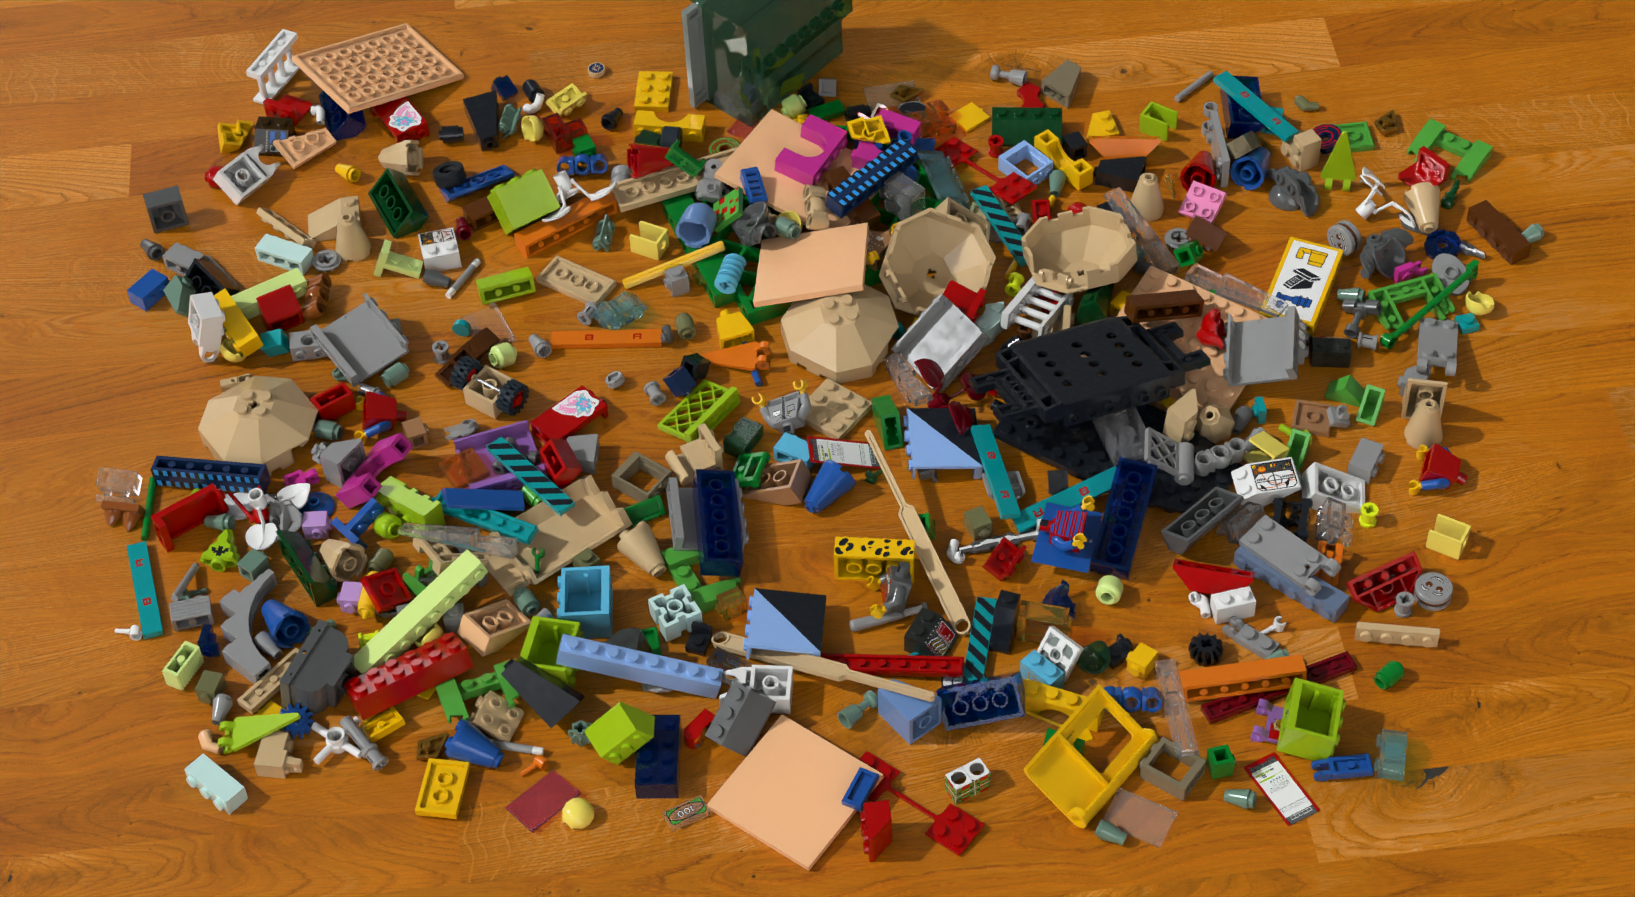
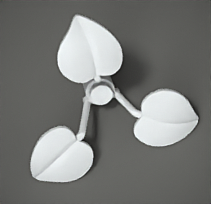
(565, 191)
(1367, 207)
(264, 535)

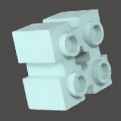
(674, 612)

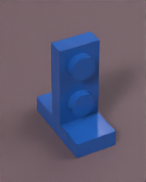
(359, 522)

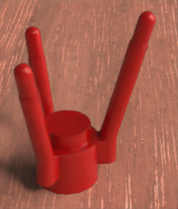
(255, 517)

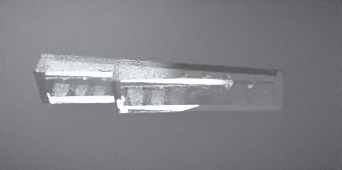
(1142, 232)
(1235, 290)
(462, 537)
(1175, 707)

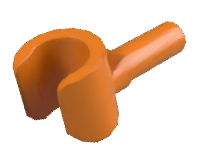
(539, 761)

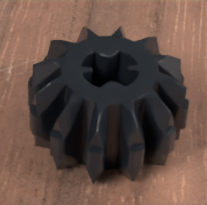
(1205, 649)

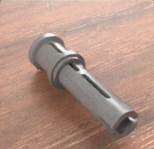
(368, 749)

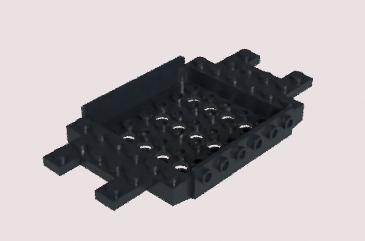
(1034, 389)

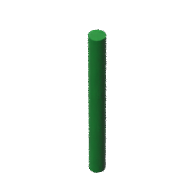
(148, 509)

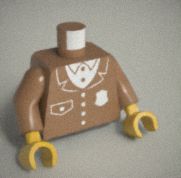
(877, 247)

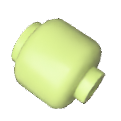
(793, 106)
(502, 355)
(1109, 590)

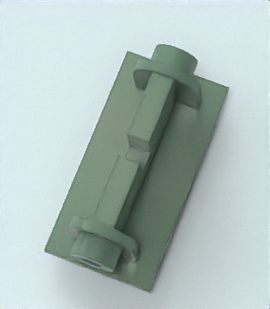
(509, 120)
(604, 234)

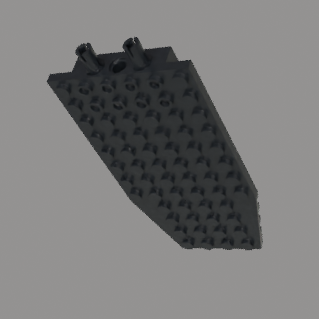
(1084, 454)

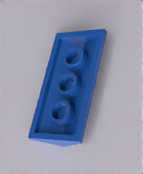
(478, 183)
(483, 499)

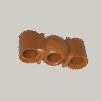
(316, 296)

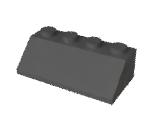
(1200, 519)

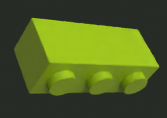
(505, 285)

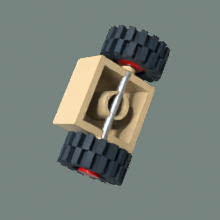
(488, 388)

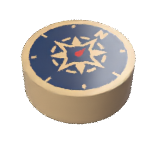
(596, 70)

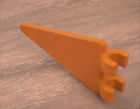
(741, 356)

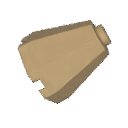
(403, 157)
(1214, 422)
(343, 559)

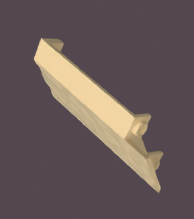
(562, 537)

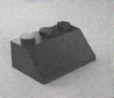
(740, 718)

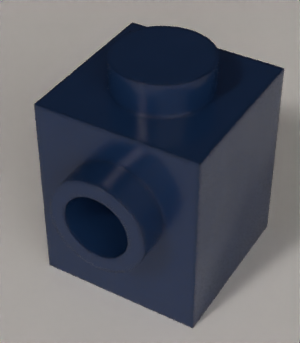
(680, 382)

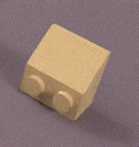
(1182, 418)

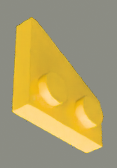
(1102, 125)
(382, 724)

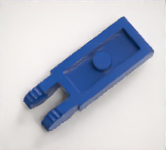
(1343, 767)

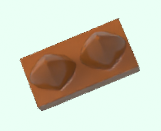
(129, 511)

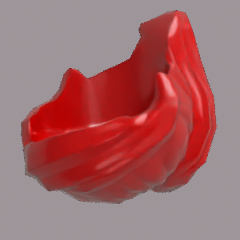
(1212, 329)

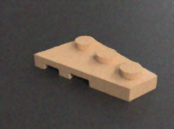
(304, 147)

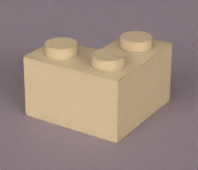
(1303, 150)

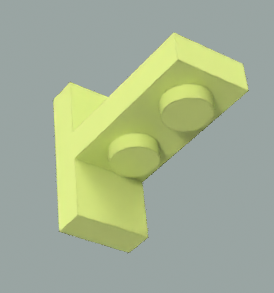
(397, 262)

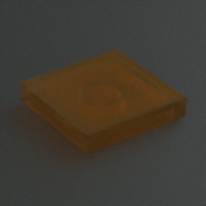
(464, 469)

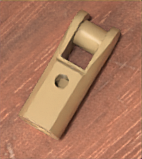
(229, 383)

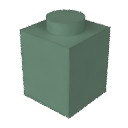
(253, 564)

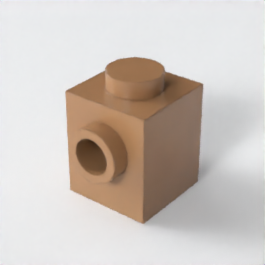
(416, 432)

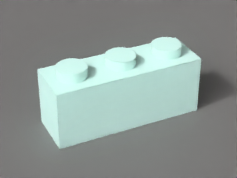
(284, 253)
(215, 784)

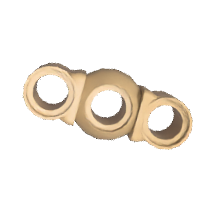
(815, 207)

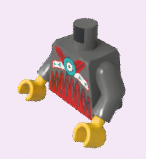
(894, 589)

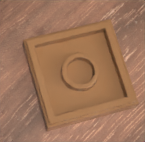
(1311, 417)

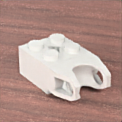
(244, 175)
(206, 324)
(769, 680)

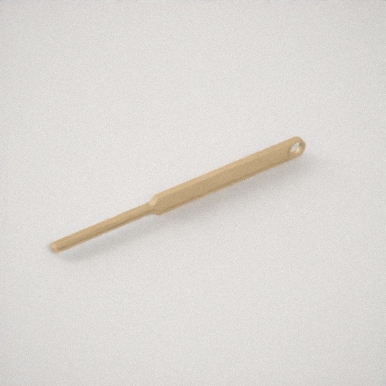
(924, 547)
(818, 666)

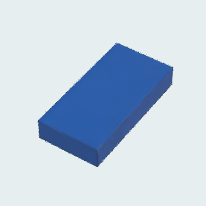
(860, 789)

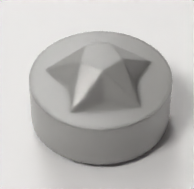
(614, 379)

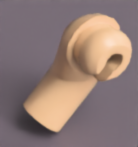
(206, 742)

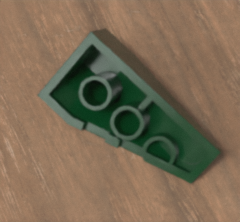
(1094, 305)

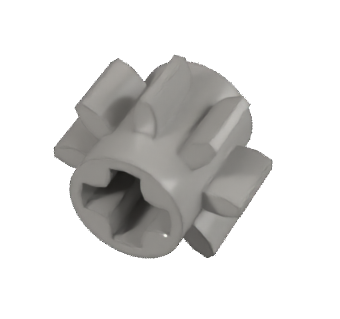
(317, 450)

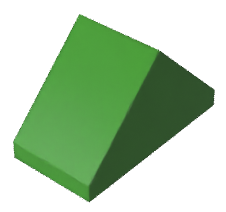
(1346, 391)
(1371, 405)
(1299, 447)

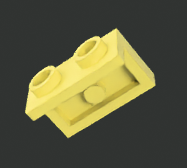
(566, 100)

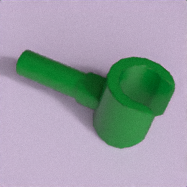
(538, 558)

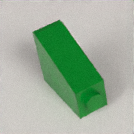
(887, 421)

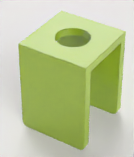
(1157, 119)

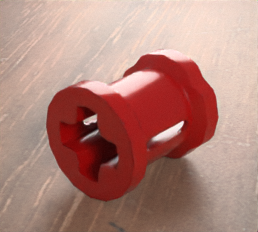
(995, 143)

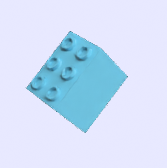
(587, 599)

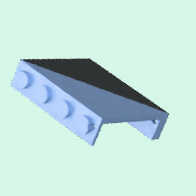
(937, 443)
(785, 622)

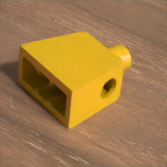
(733, 329)

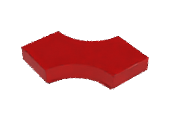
(1029, 94)

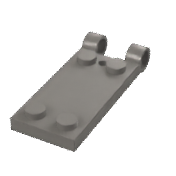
(1215, 137)
(1437, 345)
(1288, 554)

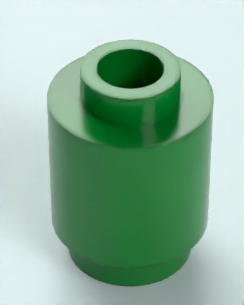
(1389, 675)

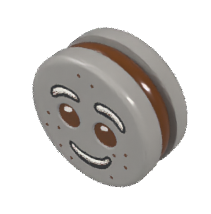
(1344, 236)
(1433, 591)

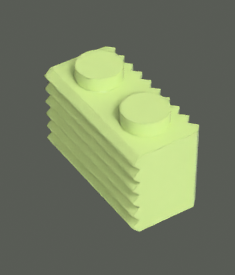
(183, 665)

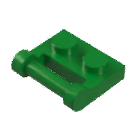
(745, 465)

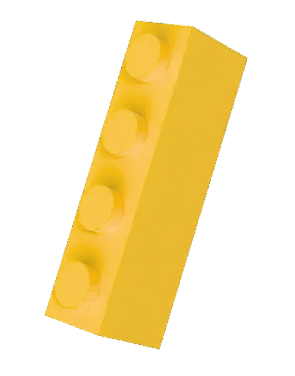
(237, 326)

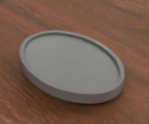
(1448, 270)

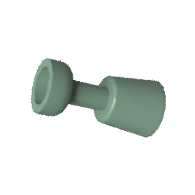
(853, 713)

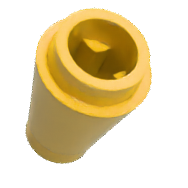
(348, 172)

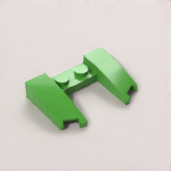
(1473, 154)
(1425, 286)
(678, 566)
(452, 694)

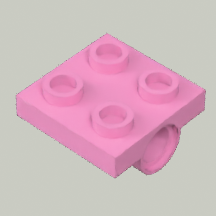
(1202, 201)

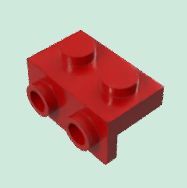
(1003, 559)

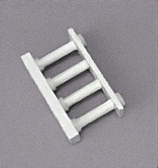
(267, 60)
(1026, 297)

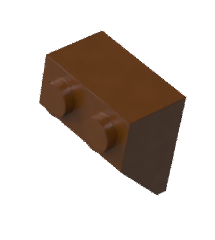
(1205, 232)

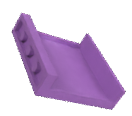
(479, 441)

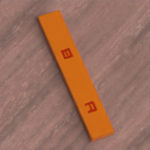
(606, 339)

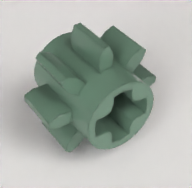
(578, 734)

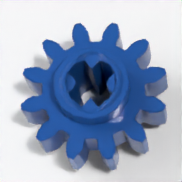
(302, 725)

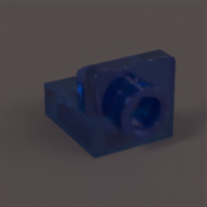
(504, 87)
(208, 643)

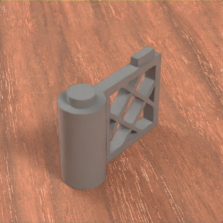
(1181, 457)

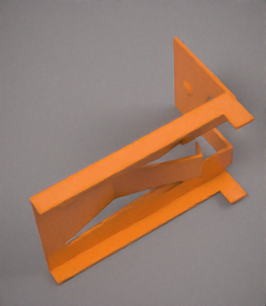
(1338, 557)

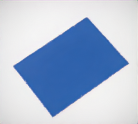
(1050, 555)

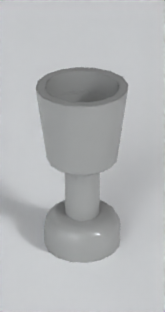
(1015, 76)

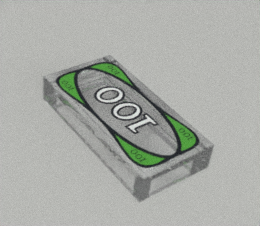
(686, 813)

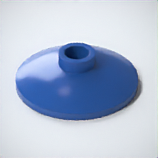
(319, 502)

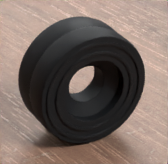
(449, 174)

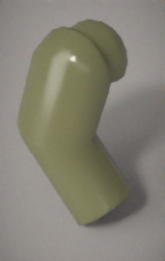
(1302, 103)

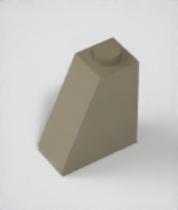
(1062, 83)
(1242, 145)

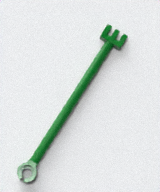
(1389, 339)

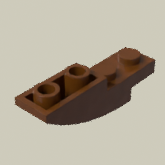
(475, 348)

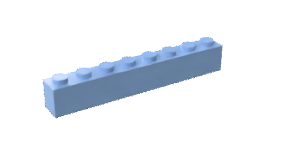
(639, 666)

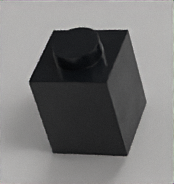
(1074, 145)
(696, 365)

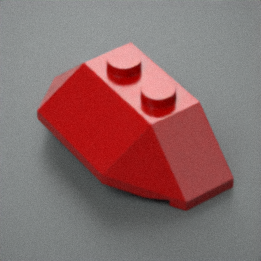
(1211, 578)
(1382, 584)

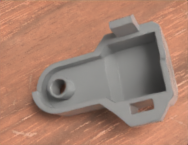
(710, 188)

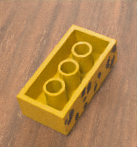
(865, 557)

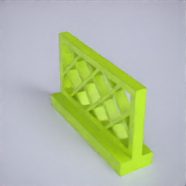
(719, 410)

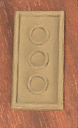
(576, 281)

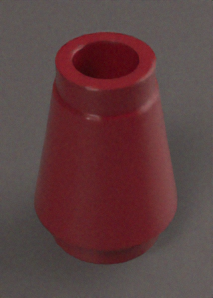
(463, 229)

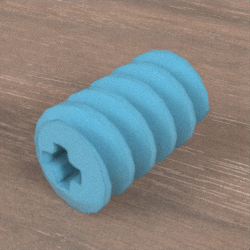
(730, 273)

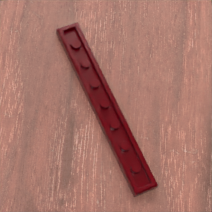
(1317, 672)

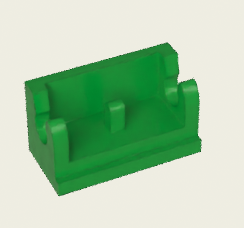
(684, 160)

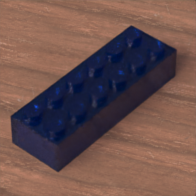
(1123, 518)
(717, 523)

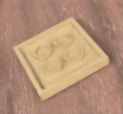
(836, 409)

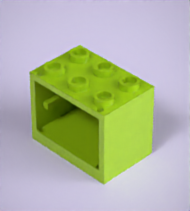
(523, 200)
(543, 644)
(1311, 720)

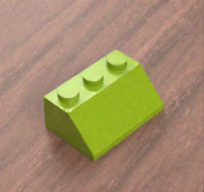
(620, 732)

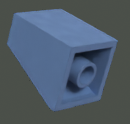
(909, 715)

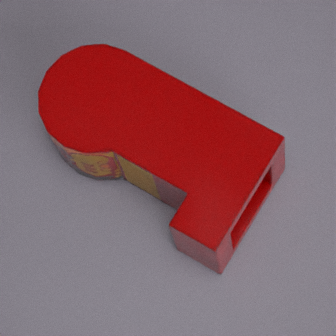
(696, 730)

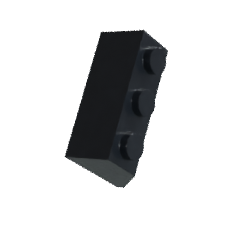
(209, 278)

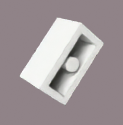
(1232, 603)

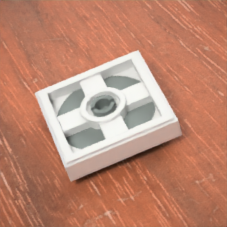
(1060, 650)

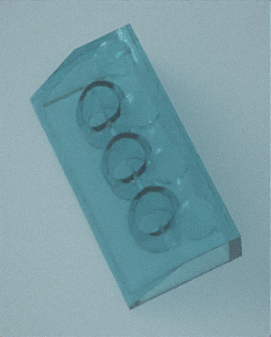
(943, 177)

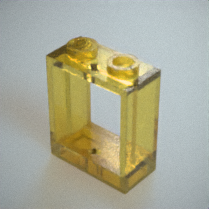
(1044, 613)

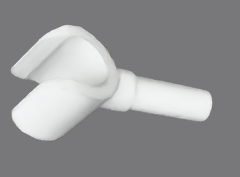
(1277, 626)
(135, 633)

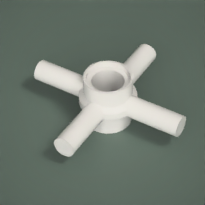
(334, 746)

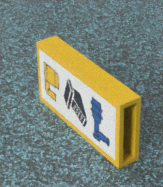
(1306, 279)

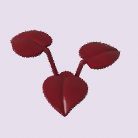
(960, 413)

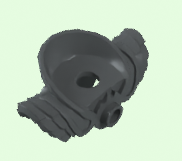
(1293, 191)
(757, 215)
(1384, 252)

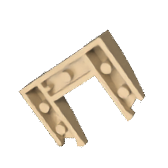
(441, 555)

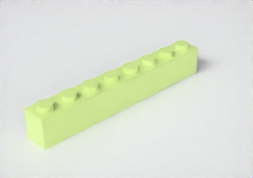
(421, 613)

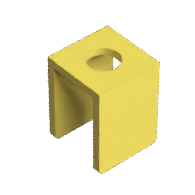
(650, 241)
(1268, 445)
(1448, 536)

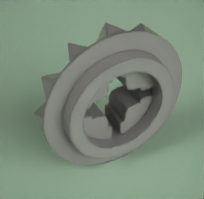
(1172, 236)
(330, 256)

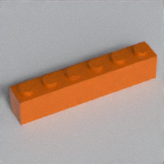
(581, 216)
(1242, 678)

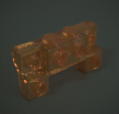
(934, 120)

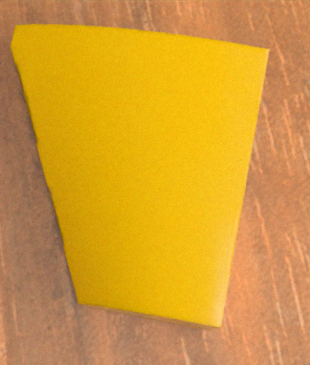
(869, 130)
(233, 135)

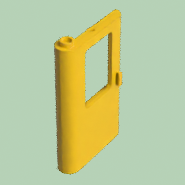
(1070, 778)

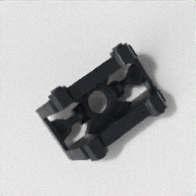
(1296, 508)

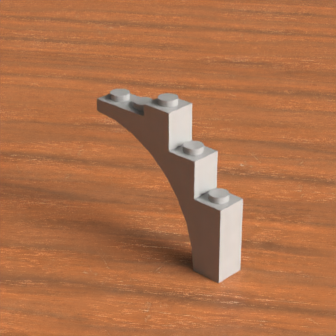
(241, 610)

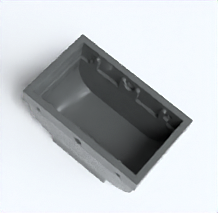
(319, 674)

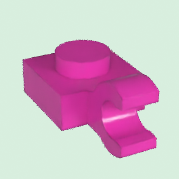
(1407, 270)
(298, 477)

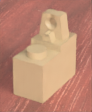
(274, 757)

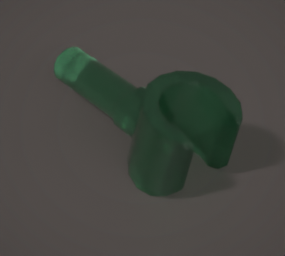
(872, 477)

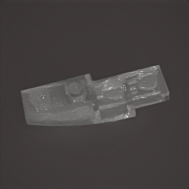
(906, 380)

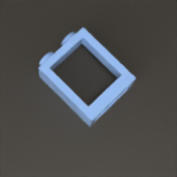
(1020, 152)

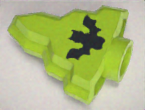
(222, 553)

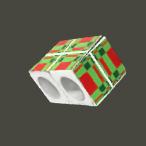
(968, 788)

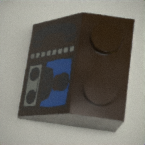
(271, 129)

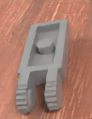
(1250, 638)

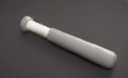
(870, 621)

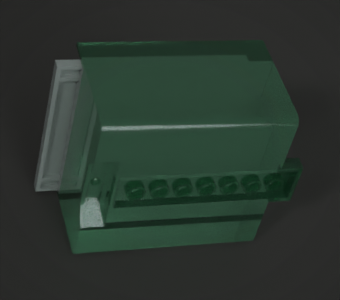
(757, 51)

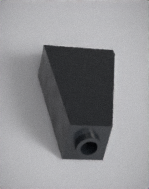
(484, 118)
(542, 691)

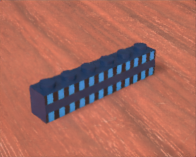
(870, 178)
(202, 472)

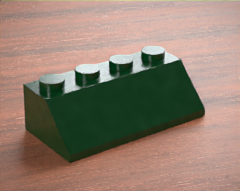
(1024, 123)
(398, 204)
(307, 567)

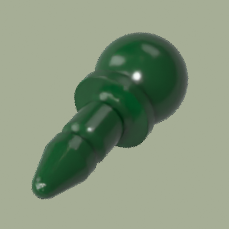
(1448, 200)

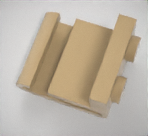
(697, 454)

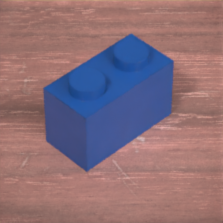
(148, 290)

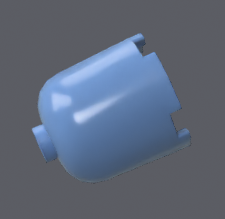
(696, 225)

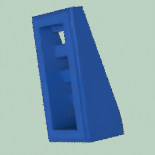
(753, 175)

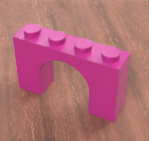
(894, 123)
(810, 169)
(362, 483)

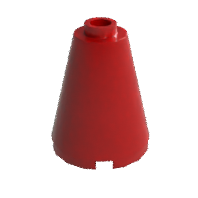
(646, 159)
(1200, 170)

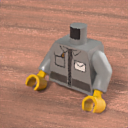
(788, 411)

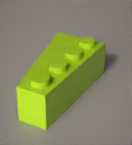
(409, 504)

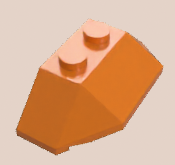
(1124, 146)

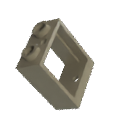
(631, 467)
(1166, 783)

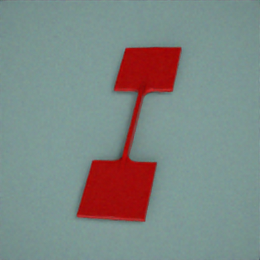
(1010, 188)
(950, 829)

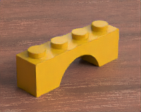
(692, 125)
(1077, 172)
(1046, 697)

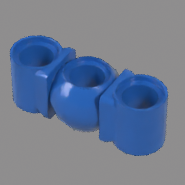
(590, 161)
(1141, 698)

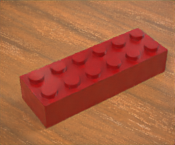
(408, 675)

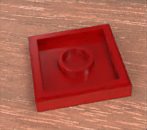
(386, 590)

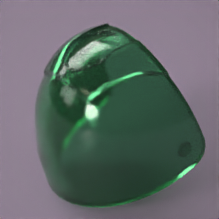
(1094, 658)

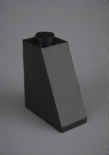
(1120, 172)
(1005, 622)

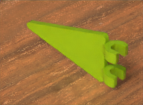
(1340, 164)
(252, 728)

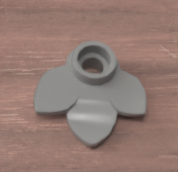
(466, 428)

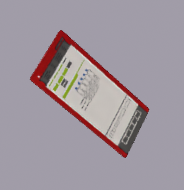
(842, 452)
(1281, 789)

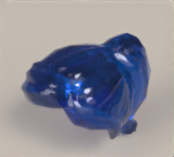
(1059, 597)

